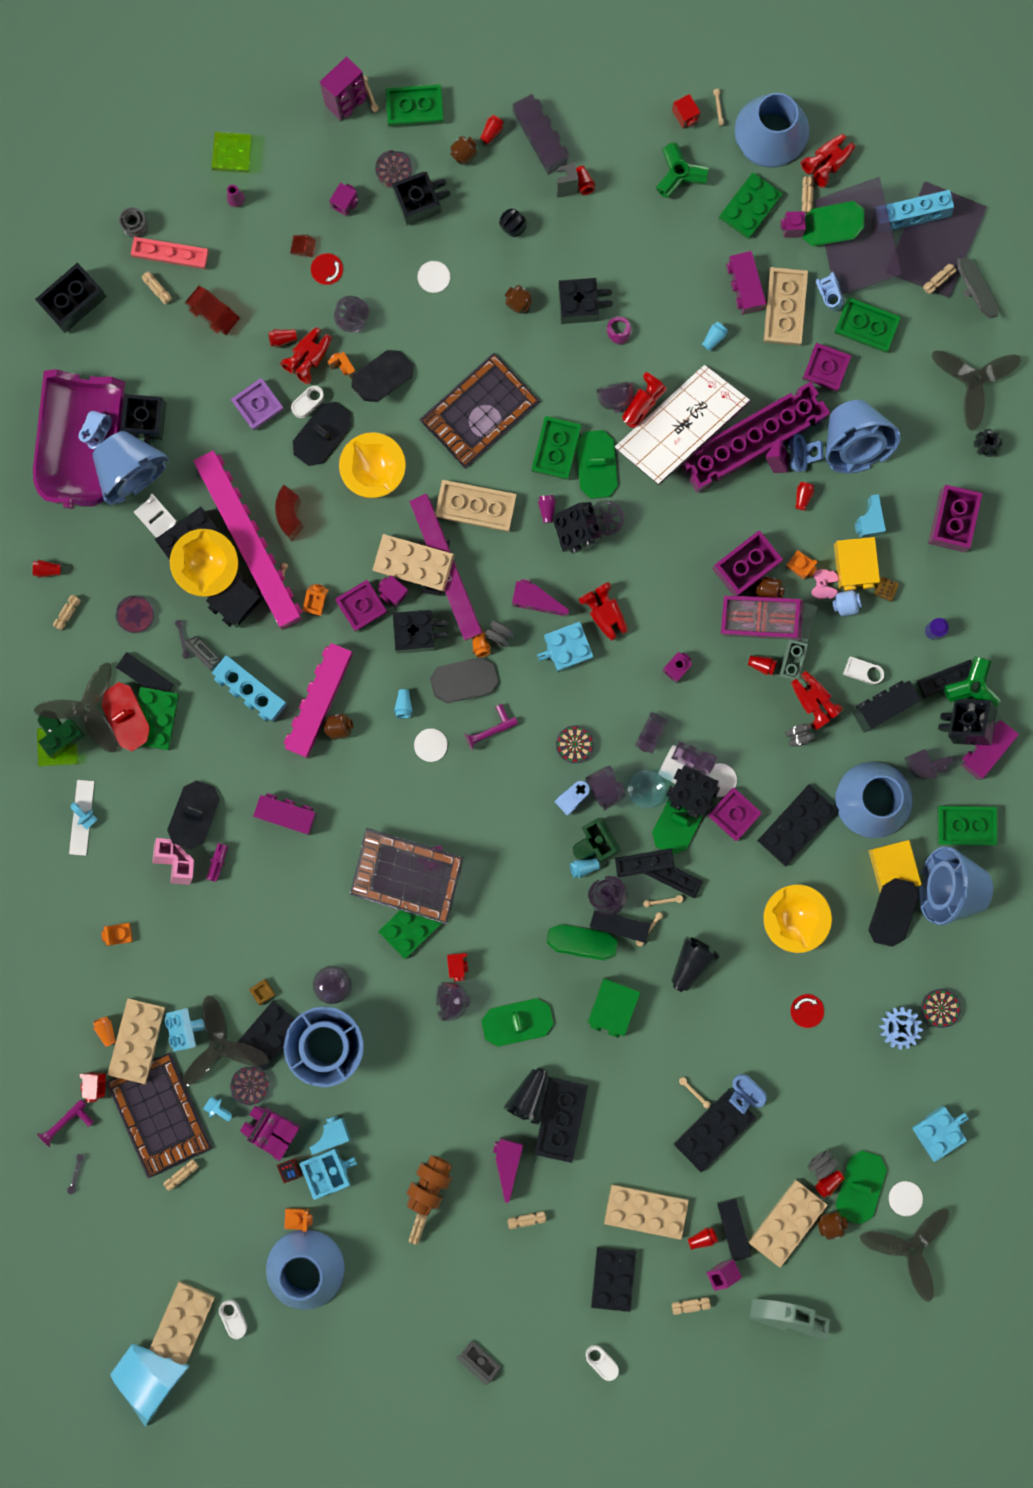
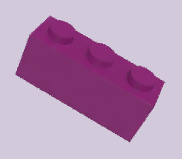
(746, 283)
(984, 756)
(285, 813)

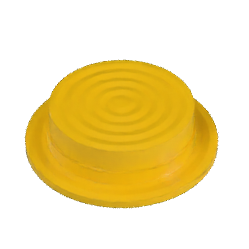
(372, 465)
(203, 562)
(797, 918)

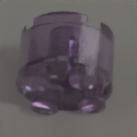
(605, 788)

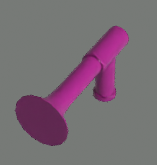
(506, 724)
(78, 1110)

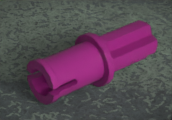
(217, 862)

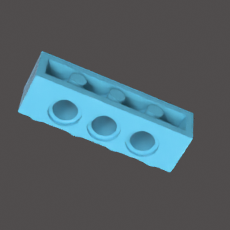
(920, 210)
(227, 668)

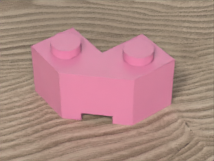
(182, 864)

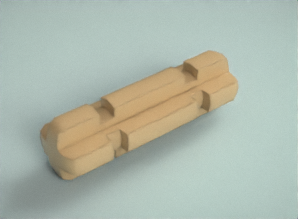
(807, 194)
(939, 279)
(156, 287)
(66, 612)
(180, 1175)
(527, 1220)
(417, 1229)
(691, 1305)

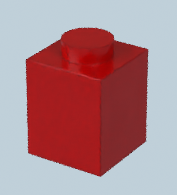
(686, 111)

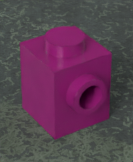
(344, 199)
(793, 224)
(392, 590)
(677, 666)
(724, 1275)

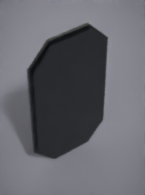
(382, 376)
(322, 433)
(193, 815)
(893, 912)

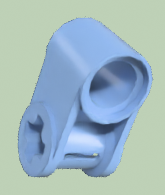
(830, 288)
(94, 428)
(570, 799)

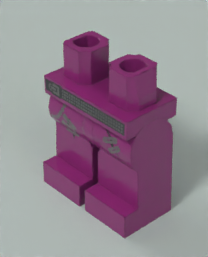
(266, 1130)

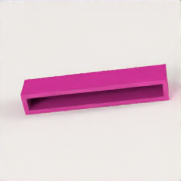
(318, 701)

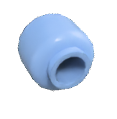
(847, 603)

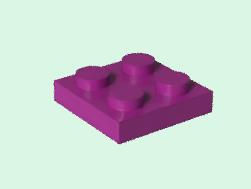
(826, 367)
(361, 605)
(734, 814)

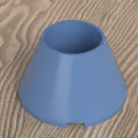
(767, 146)
(859, 437)
(126, 466)
(851, 806)
(953, 887)
(302, 1061)
(315, 1247)

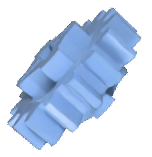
(894, 1033)

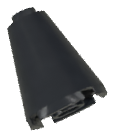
(692, 963)
(530, 1097)

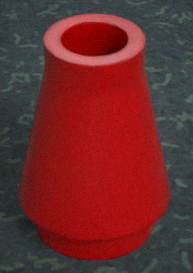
(492, 128)
(585, 182)
(280, 337)
(803, 495)
(45, 569)
(763, 664)
(829, 1184)
(704, 1238)

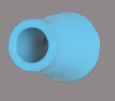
(715, 335)
(403, 704)
(581, 868)

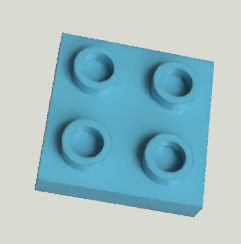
(182, 1029)

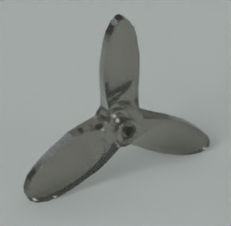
(975, 398)
(93, 719)
(217, 1033)
(897, 1246)

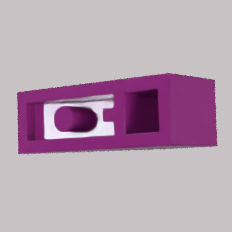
(533, 598)
(507, 1162)

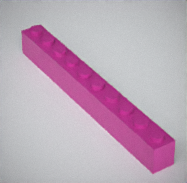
(246, 537)

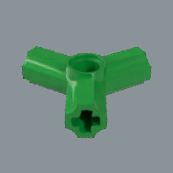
(675, 161)
(963, 689)

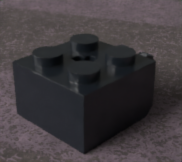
(422, 188)
(587, 292)
(135, 408)
(423, 639)
(970, 722)

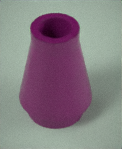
(235, 196)
(547, 507)

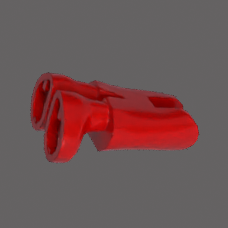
(830, 157)
(309, 353)
(643, 401)
(607, 613)
(812, 697)

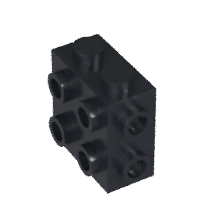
(577, 527)
(234, 602)
(692, 792)

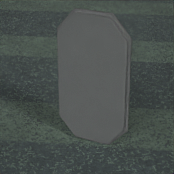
(977, 287)
(464, 680)

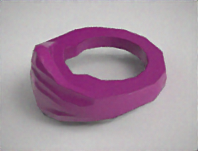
(622, 337)

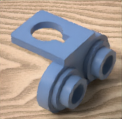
(800, 453)
(747, 1092)

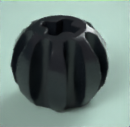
(512, 222)
(992, 447)

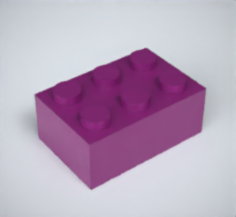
(343, 89)
(955, 518)
(747, 564)

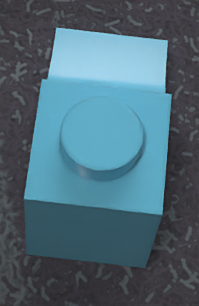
(872, 522)
(334, 1134)

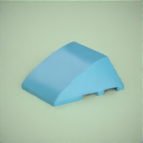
(146, 1380)

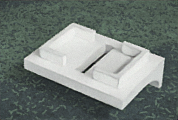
(150, 510)

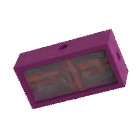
(762, 617)

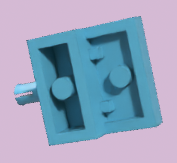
(566, 647)
(940, 1132)
(326, 1173)

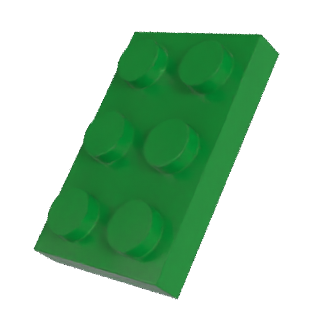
(414, 105)
(750, 205)
(867, 325)
(556, 448)
(160, 711)
(967, 825)
(407, 931)

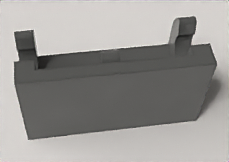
(569, 184)

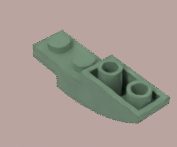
(796, 649)
(791, 1316)

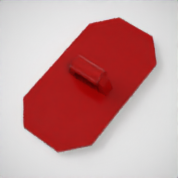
(125, 716)

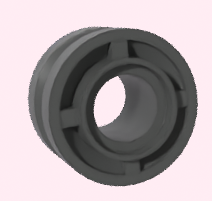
(127, 216)
(499, 634)
(799, 735)
(823, 1164)

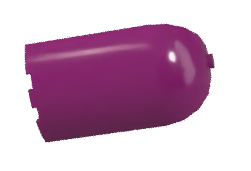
(62, 462)

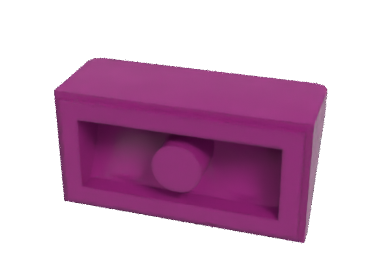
(778, 457)

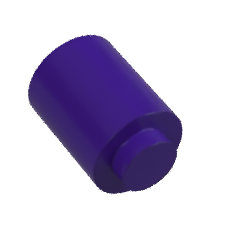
(936, 628)

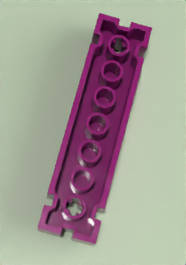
(755, 436)

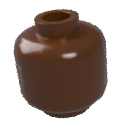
(463, 150)
(518, 299)
(770, 588)
(338, 726)
(832, 1225)

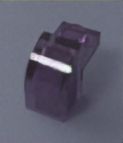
(651, 732)
(694, 758)
(923, 768)

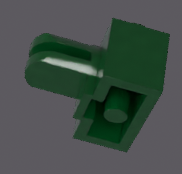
(59, 735)
(597, 841)

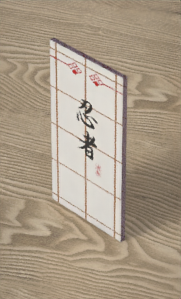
(682, 424)

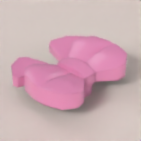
(821, 590)

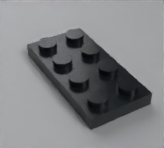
(797, 825)
(561, 1119)
(713, 1131)

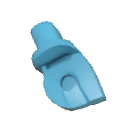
(86, 818)
(213, 1107)

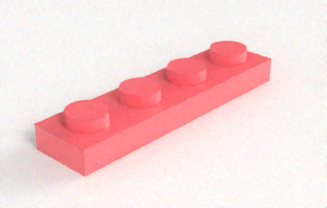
(169, 253)

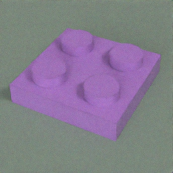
(257, 404)

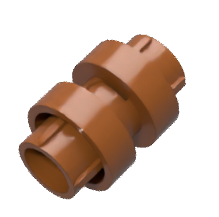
(425, 1193)

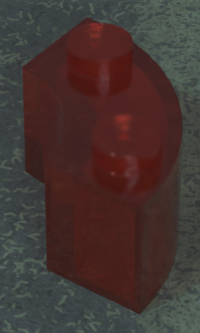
(212, 311)
(286, 512)

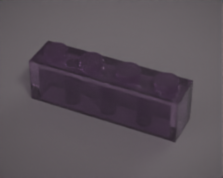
(540, 134)

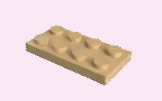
(785, 306)
(475, 505)
(413, 562)
(136, 1041)
(646, 1211)
(787, 1223)
(182, 1323)

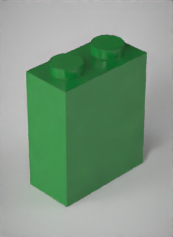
(613, 1008)

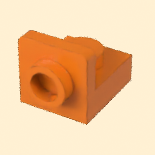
(346, 367)
(802, 565)
(315, 599)
(117, 934)
(298, 1219)

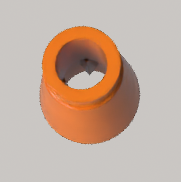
(481, 645)
(104, 1030)

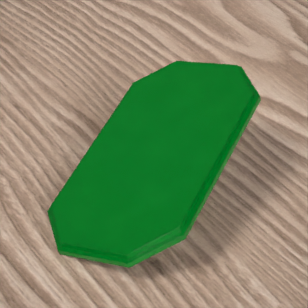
(833, 223)
(596, 464)
(674, 829)
(582, 942)
(517, 1022)
(861, 1187)

